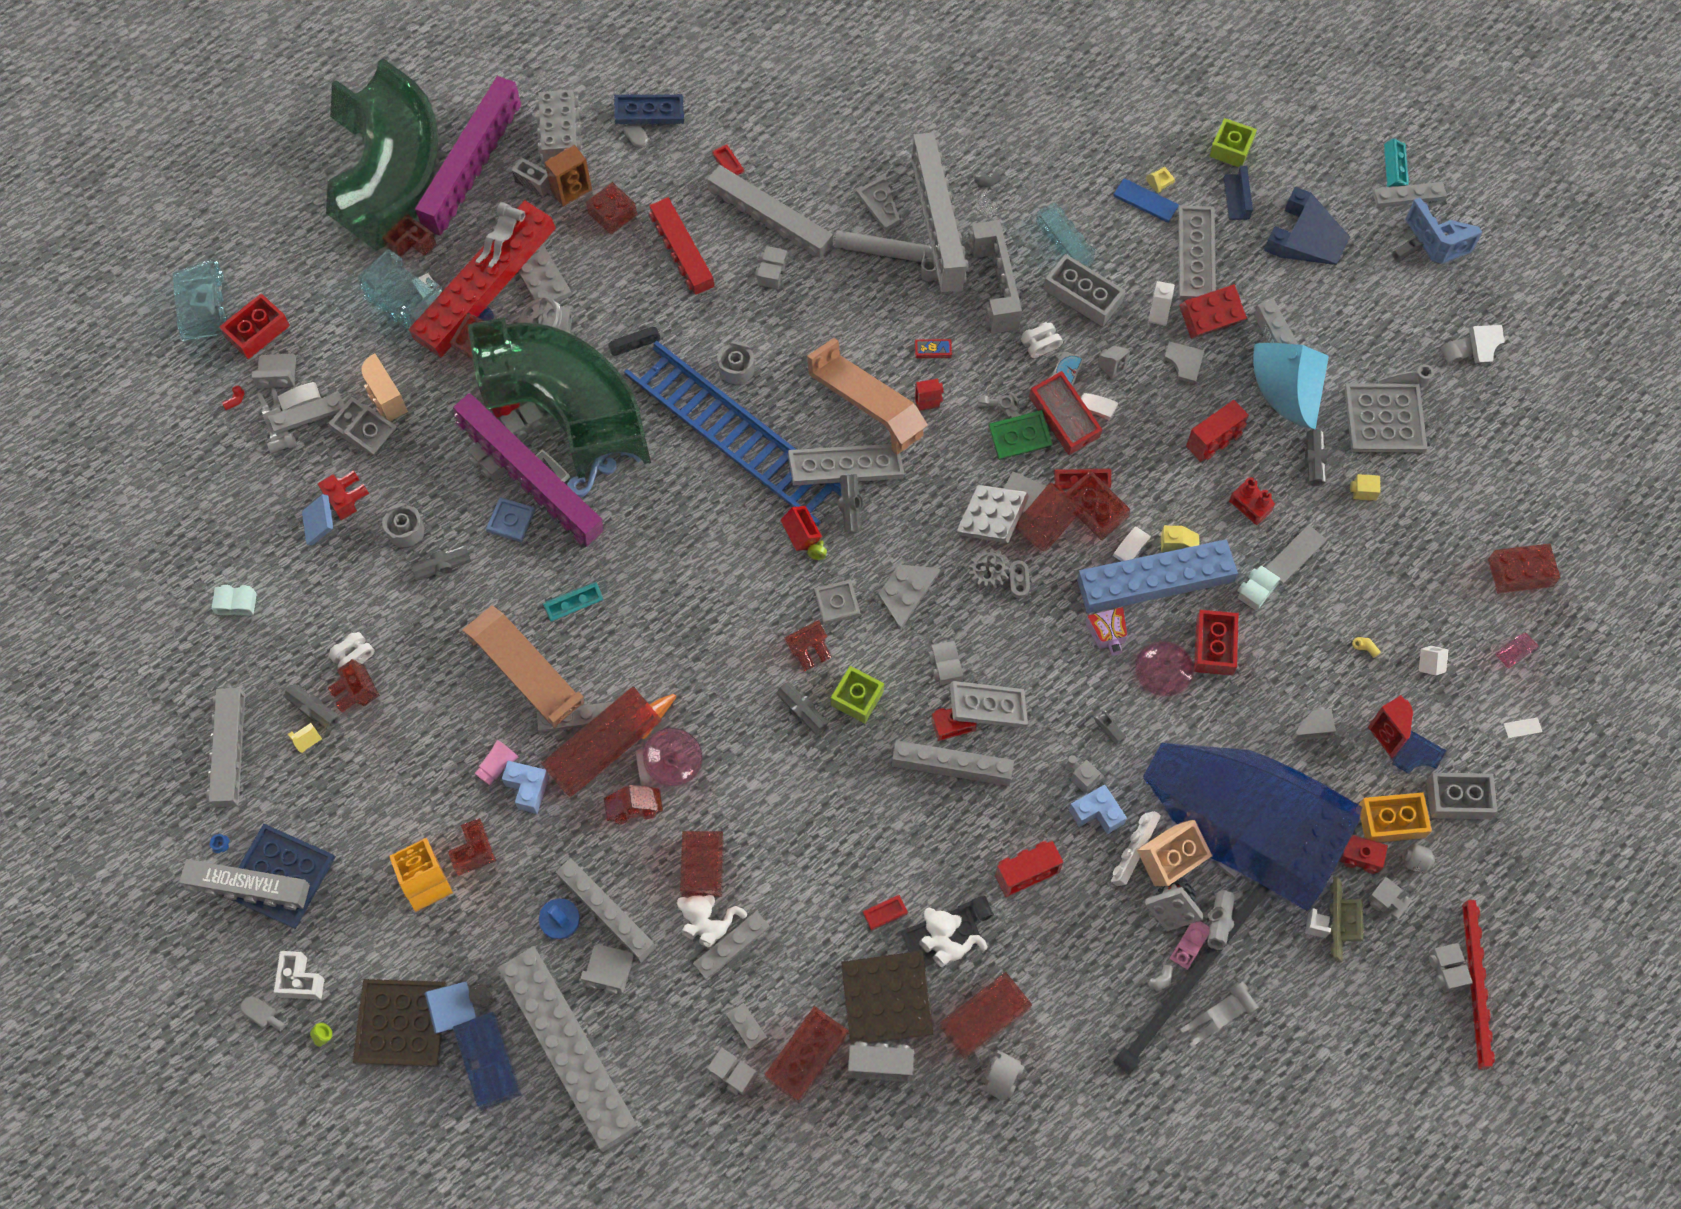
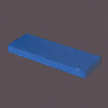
(1146, 200)

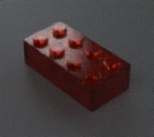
(985, 1015)
(806, 1054)

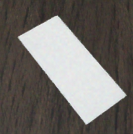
(1523, 727)

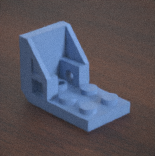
(1441, 248)

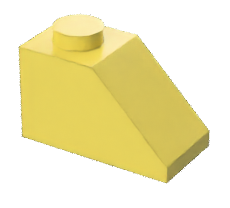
(1177, 538)

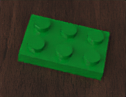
(1020, 435)

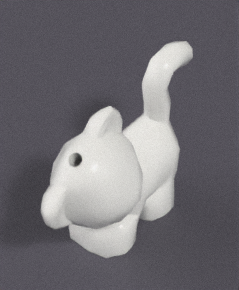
(698, 910)
(941, 927)

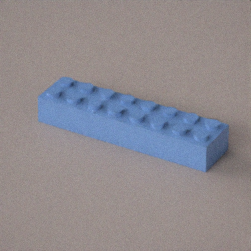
(1157, 576)

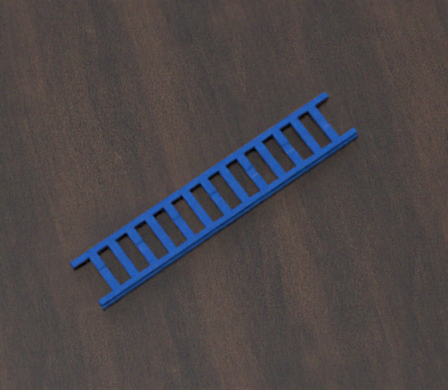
(734, 409)

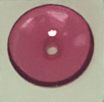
(1160, 678)
(674, 745)

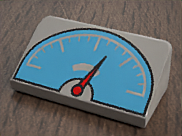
(1069, 365)

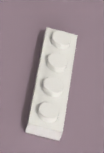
(1130, 855)

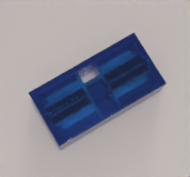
(487, 1061)

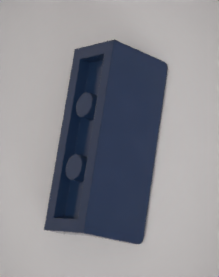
(1238, 195)

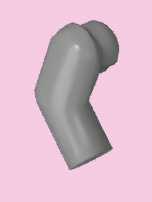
(1162, 981)

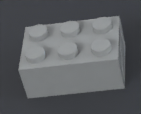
(1461, 796)
(881, 1062)

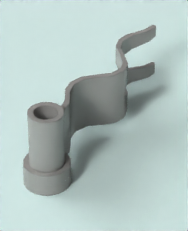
(502, 232)
(280, 440)
(1223, 1012)

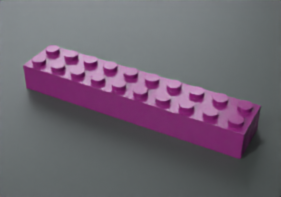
(468, 155)
(528, 470)

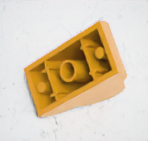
(420, 875)

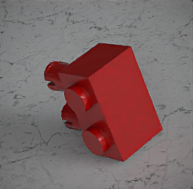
(339, 499)
(1251, 501)

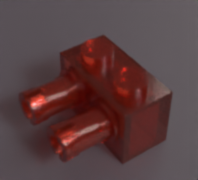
(805, 638)
(358, 684)

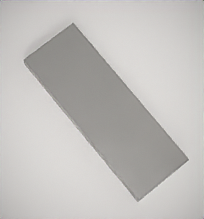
(1296, 554)

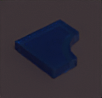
(1418, 752)

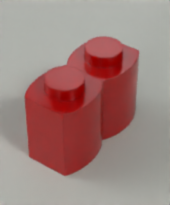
(928, 394)

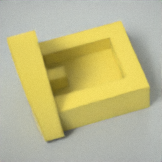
(1160, 179)
(305, 738)

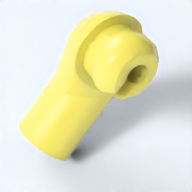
(1366, 644)

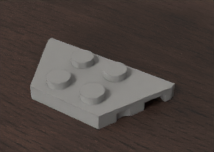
(906, 590)

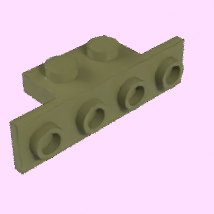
(1347, 919)

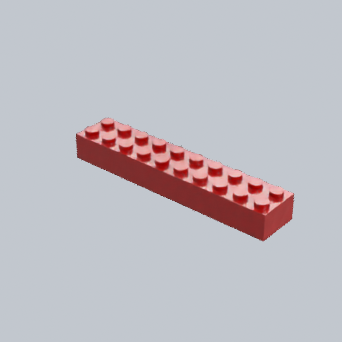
(479, 284)

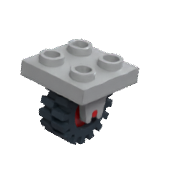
(1175, 905)

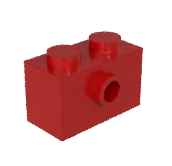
(800, 528)
(947, 728)
(1364, 854)

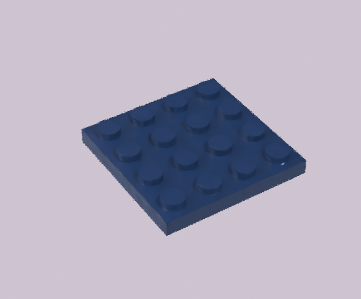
(285, 856)

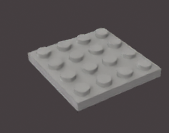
(1385, 418)

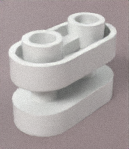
(1041, 340)
(351, 648)

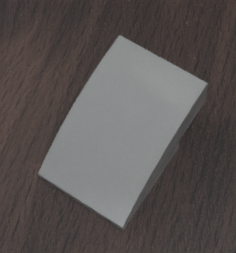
(362, 426)

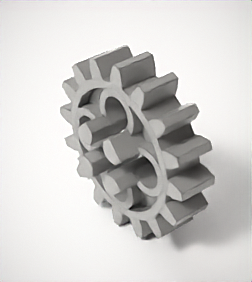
(997, 561)

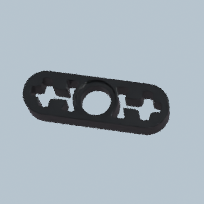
(634, 341)

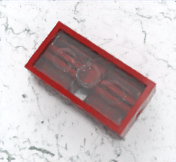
(1065, 413)

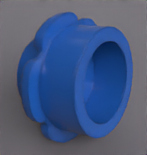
(214, 843)

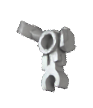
(1004, 403)

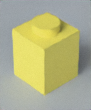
(1365, 487)

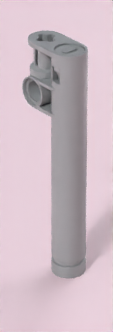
(889, 248)

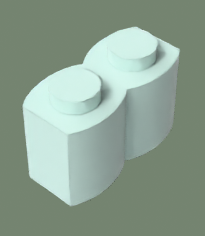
(1258, 588)
(234, 600)

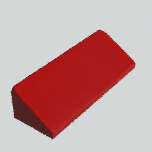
(1068, 477)

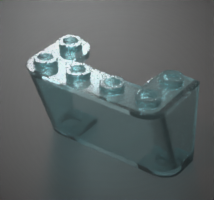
(397, 290)
(199, 300)

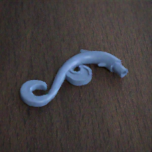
(597, 465)

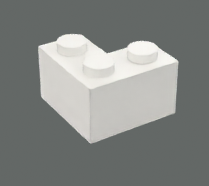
(292, 979)

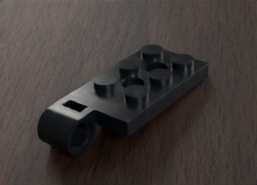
(971, 913)

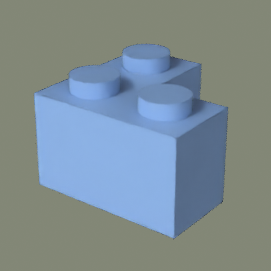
(530, 782)
(1098, 805)

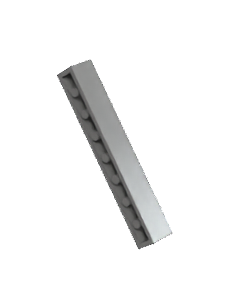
(770, 211)

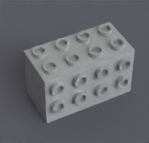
(558, 123)

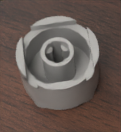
(736, 363)
(403, 525)
(1001, 1075)

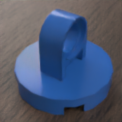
(559, 919)

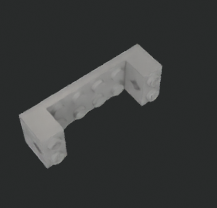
(988, 240)

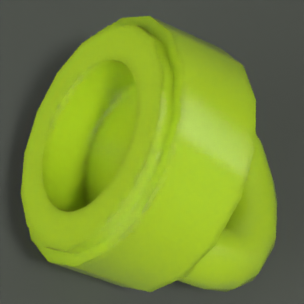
(817, 551)
(321, 1034)

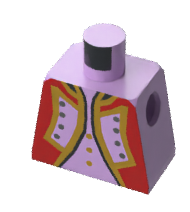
(1108, 629)

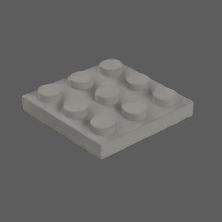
(993, 513)

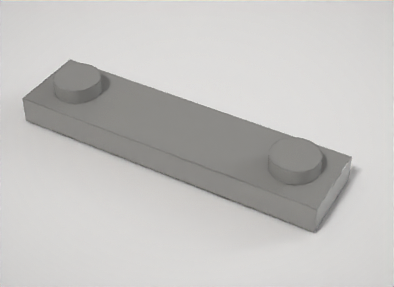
(306, 413)

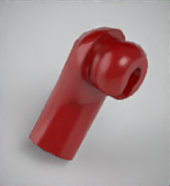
(238, 394)

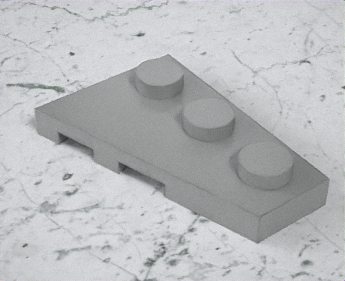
(879, 202)

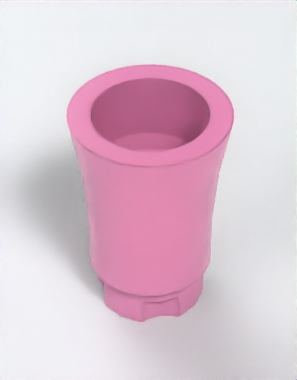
(495, 762)

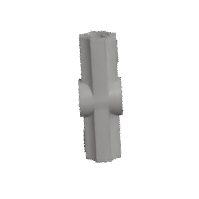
(1221, 920)

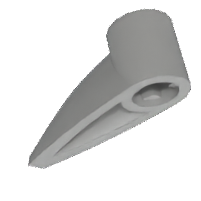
(1457, 350)
(1421, 376)

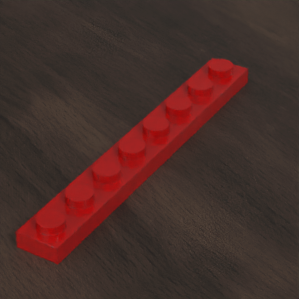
(1479, 993)

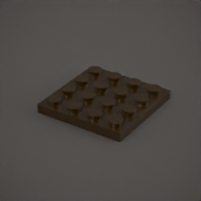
(887, 998)
(396, 1024)

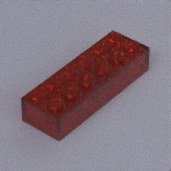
(601, 741)

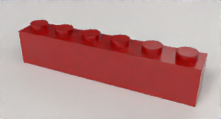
(681, 245)

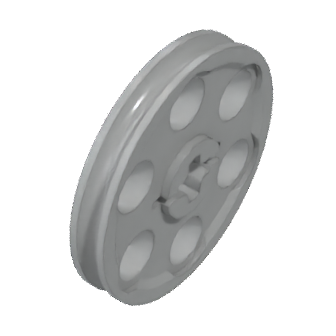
(541, 315)

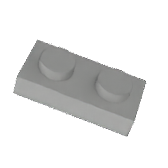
(746, 1026)

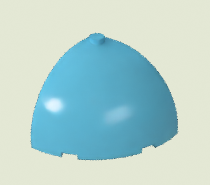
(1291, 380)

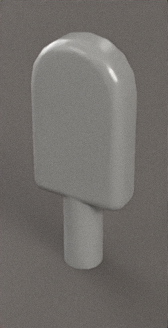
(635, 135)
(260, 1013)

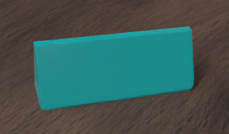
(1396, 163)
(573, 601)

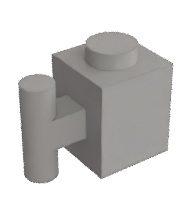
(1083, 775)
(1386, 896)

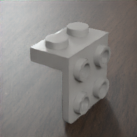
(275, 371)
(608, 969)

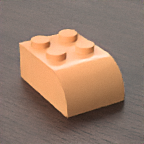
(382, 389)
(1174, 853)

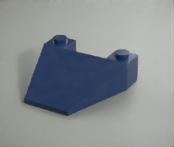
(1314, 237)

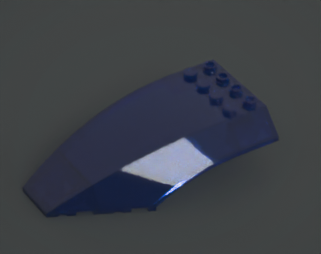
(1257, 815)

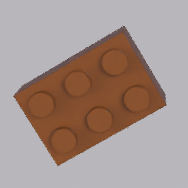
(568, 175)

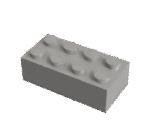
(1084, 290)

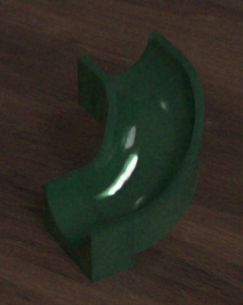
(396, 158)
(565, 379)

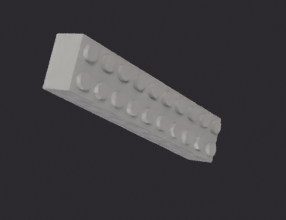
(939, 212)
(568, 1049)

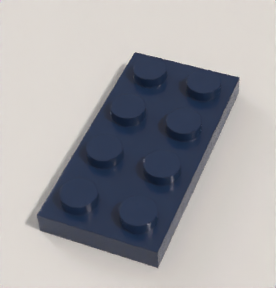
(649, 109)

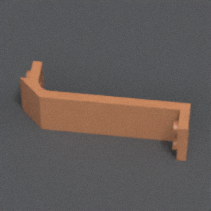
(868, 394)
(523, 665)

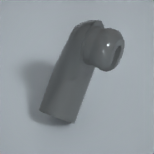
(987, 181)

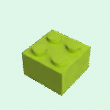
(1232, 142)
(857, 694)

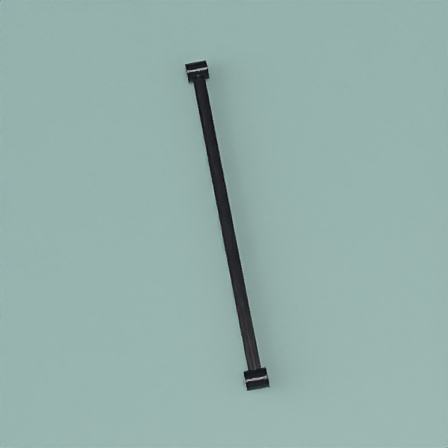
(1128, 1058)

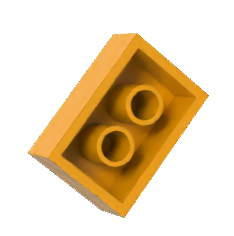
(1395, 817)

